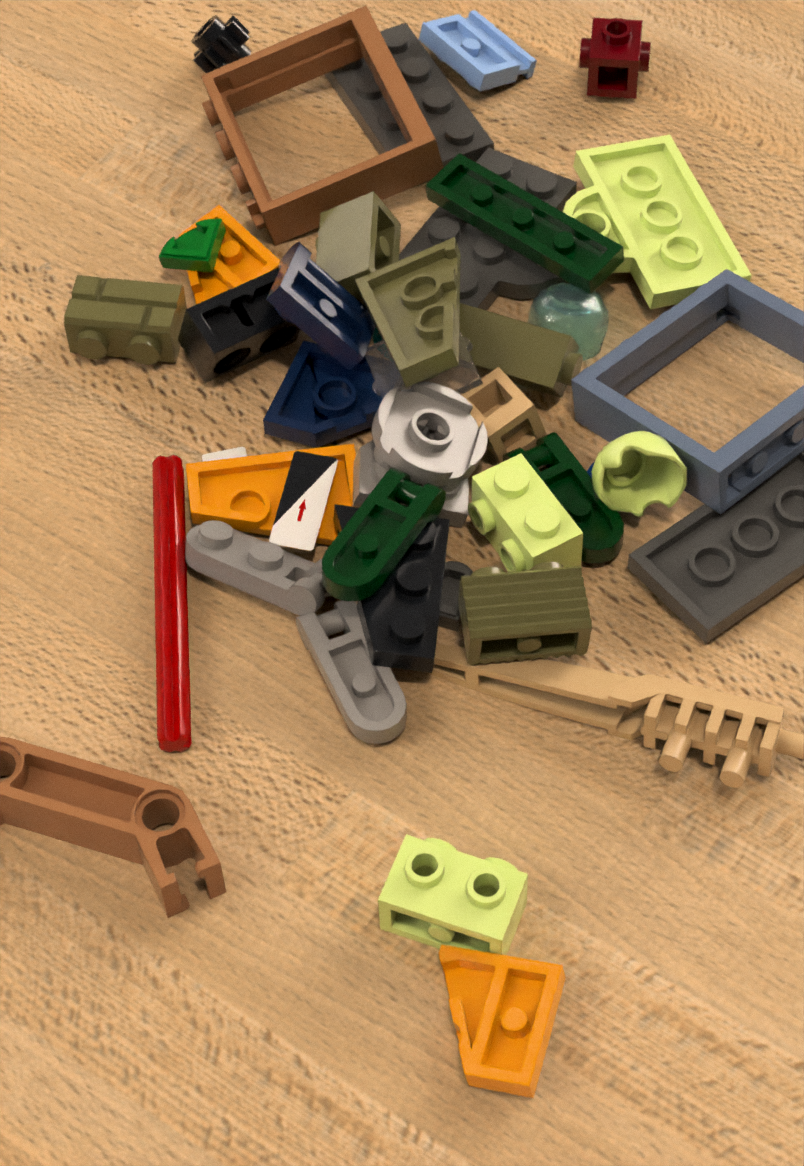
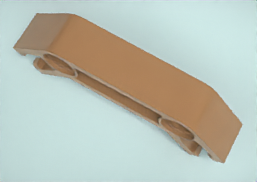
(107, 814)

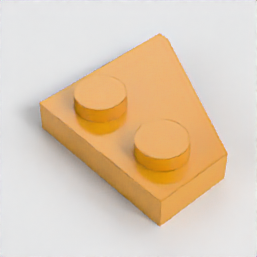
(501, 1016)

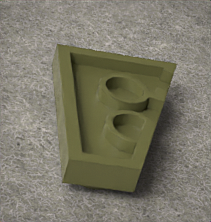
(418, 310)

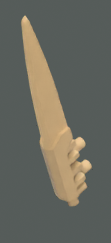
(636, 707)

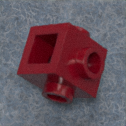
(614, 57)

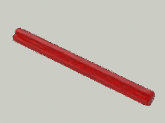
(171, 606)

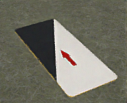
(303, 501)

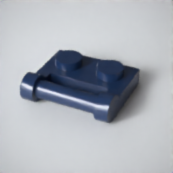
(321, 307)

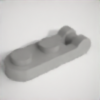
(256, 567)
(363, 692)

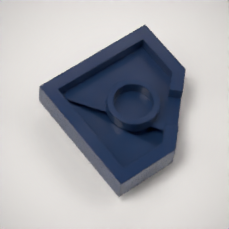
(321, 399)

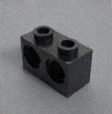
(234, 328)

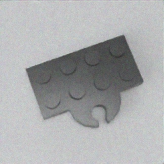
(485, 263)

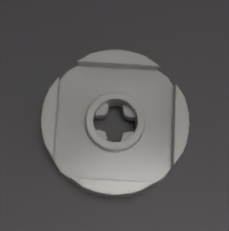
(403, 446)

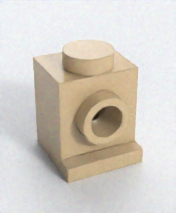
(506, 413)

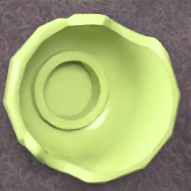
(638, 472)

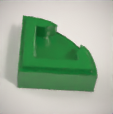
(196, 248)

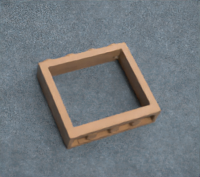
(292, 64)

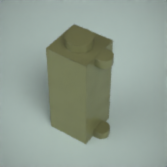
(523, 351)

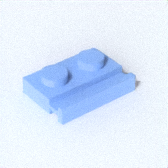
(477, 50)

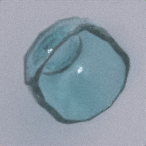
(574, 313)

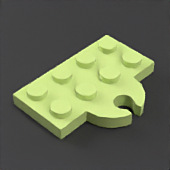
(659, 214)

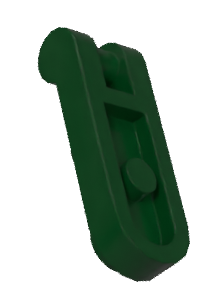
(575, 492)
(379, 535)

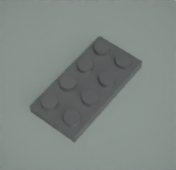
(442, 107)
(729, 563)

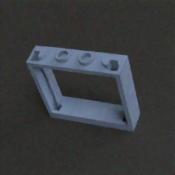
(751, 456)

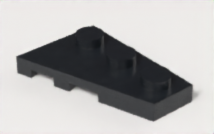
(405, 610)

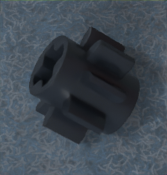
(220, 43)

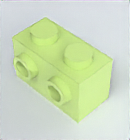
(523, 517)
(452, 897)

